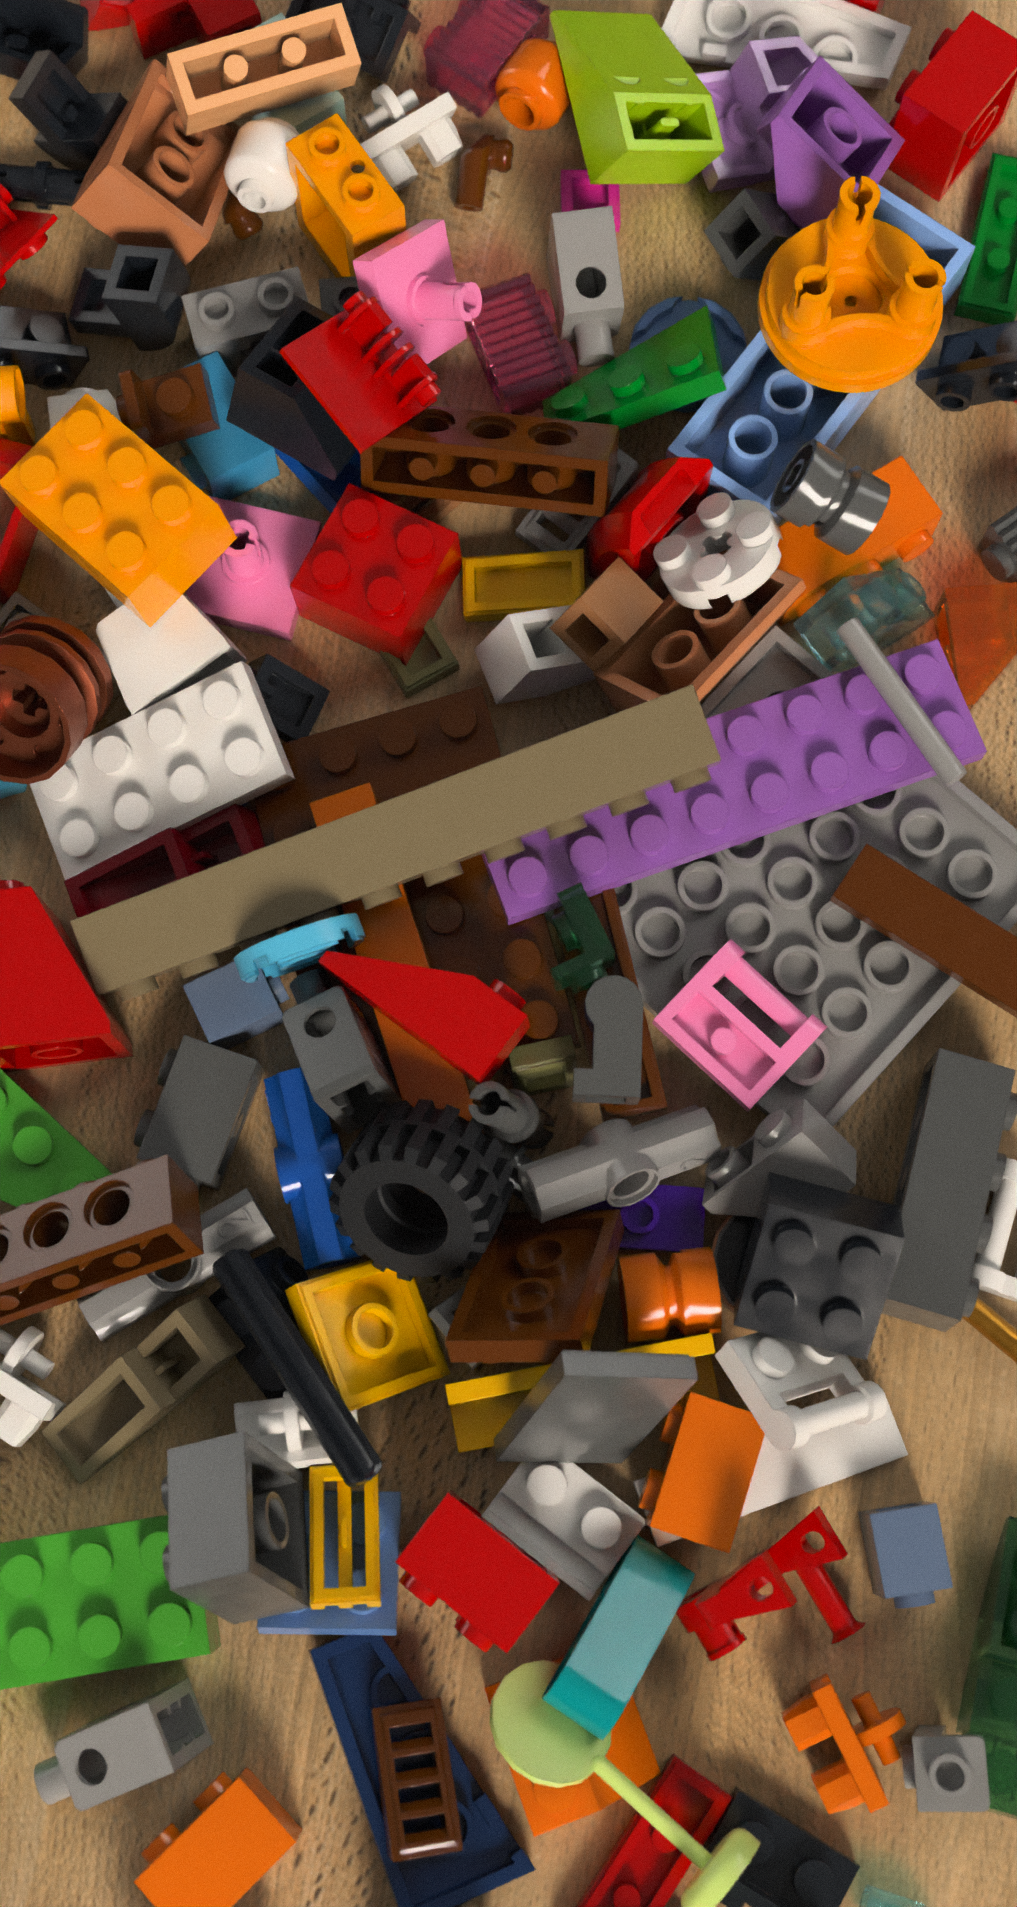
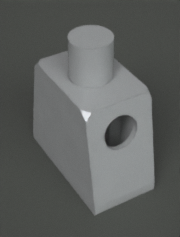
(586, 281)
(125, 1749)

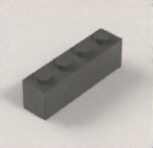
(946, 1187)

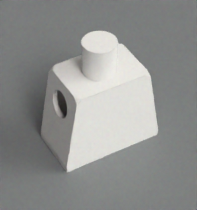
(164, 657)

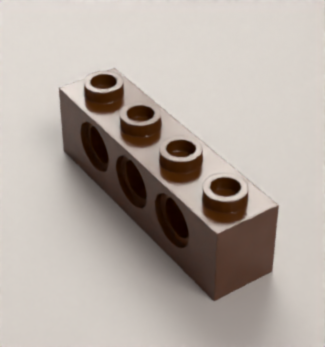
(497, 461)
(97, 1236)

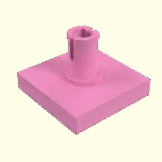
(419, 289)
(253, 575)

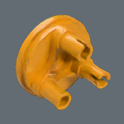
(851, 298)

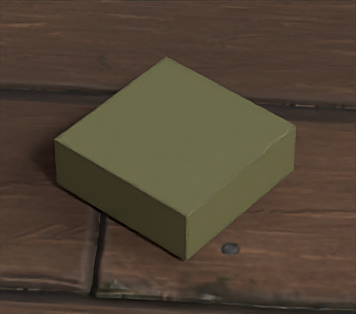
(427, 665)
(543, 1065)

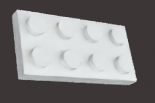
(163, 770)

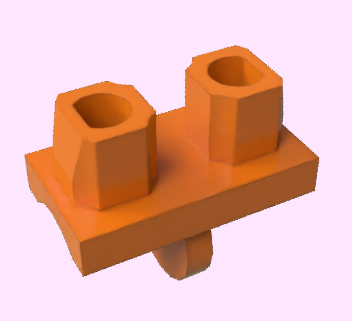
(852, 1778)

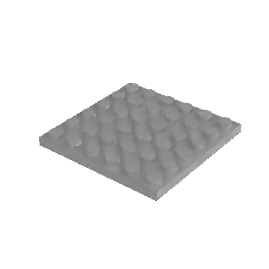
(779, 910)

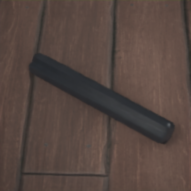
(297, 1368)

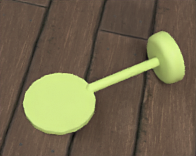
(561, 1753)

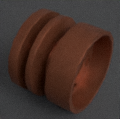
(50, 696)

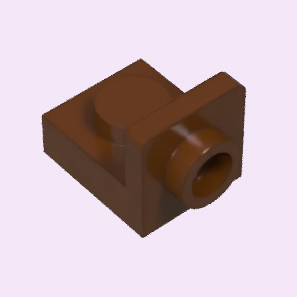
(168, 405)

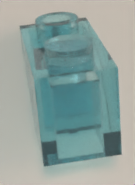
(884, 601)

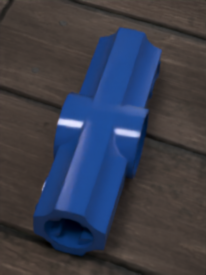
(305, 1166)

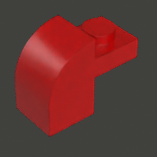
(167, 23)

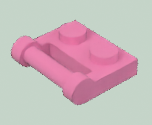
(724, 1039)

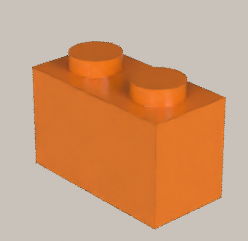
(703, 1472)
(221, 1849)

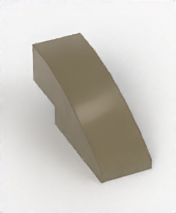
(142, 1387)

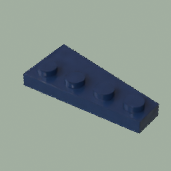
(365, 1674)

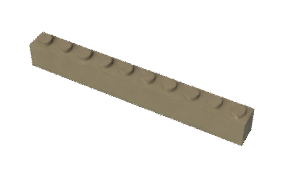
(398, 842)

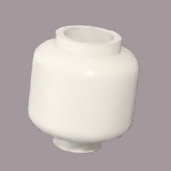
(259, 166)

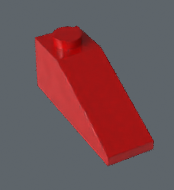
(443, 1010)

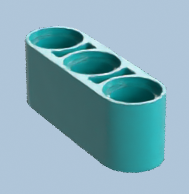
(618, 1637)

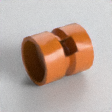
(669, 1294)

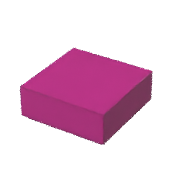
(580, 194)

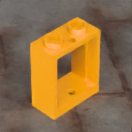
(335, 207)

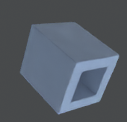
(234, 1009)
(906, 1553)

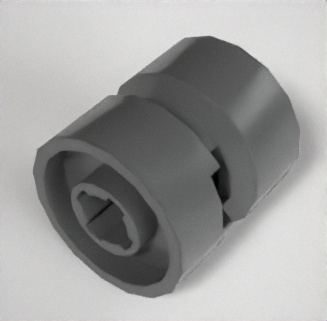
(837, 501)

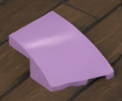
(742, 102)

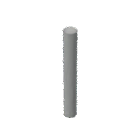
(901, 702)

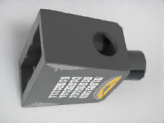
(338, 1052)

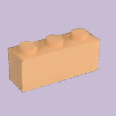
(263, 68)

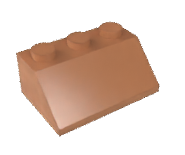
(693, 645)

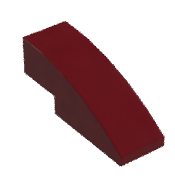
(166, 859)

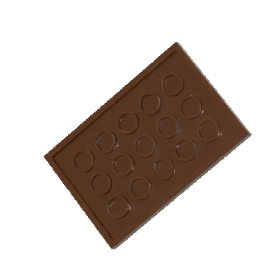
(458, 917)

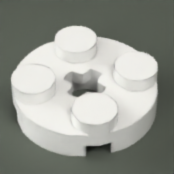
(692, 557)

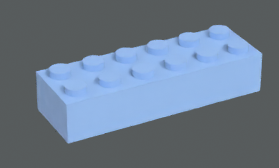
(771, 412)

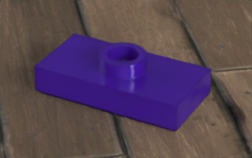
(663, 1220)

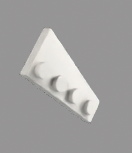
(848, 37)

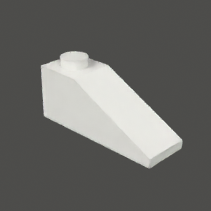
(528, 659)

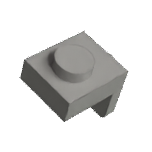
(946, 1770)

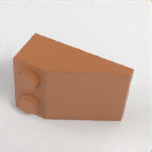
(153, 179)

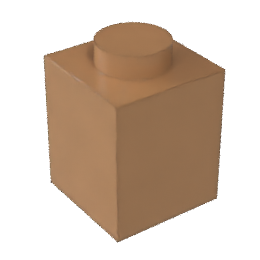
(606, 614)

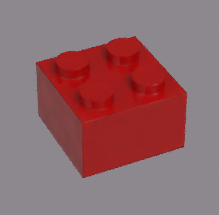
(954, 104)
(377, 573)
(476, 1574)

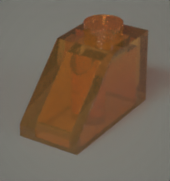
(978, 635)

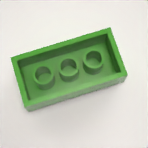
(94, 1604)

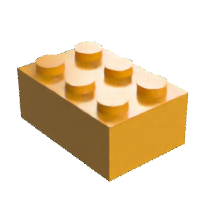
(118, 509)

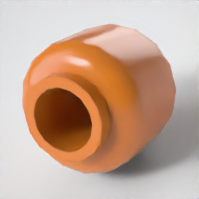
(533, 86)

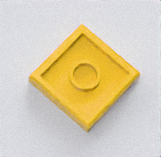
(368, 1332)

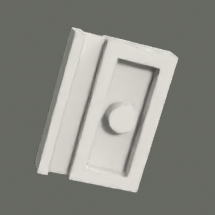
(565, 1522)

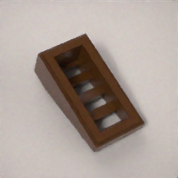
(427, 1842)

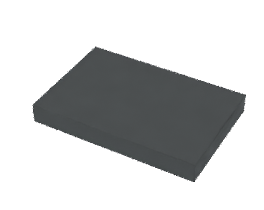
(594, 1406)

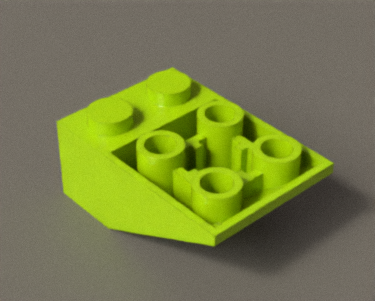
(634, 100)

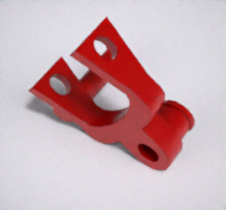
(714, 1607)

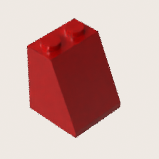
(47, 992)

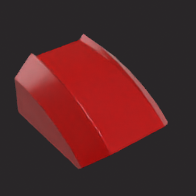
(647, 513)

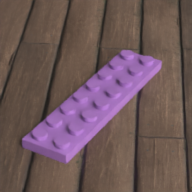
(777, 768)

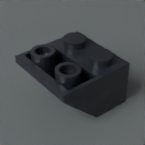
(279, 407)

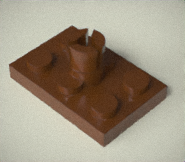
(536, 1288)

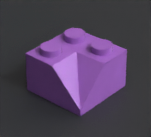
(820, 139)

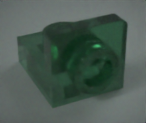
(581, 929)

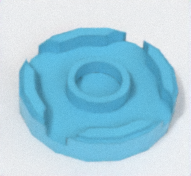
(298, 947)

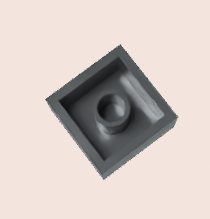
(235, 1529)

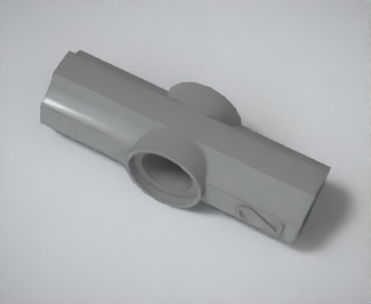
(618, 1163)
(227, 1226)

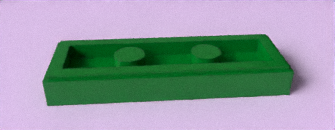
(990, 279)

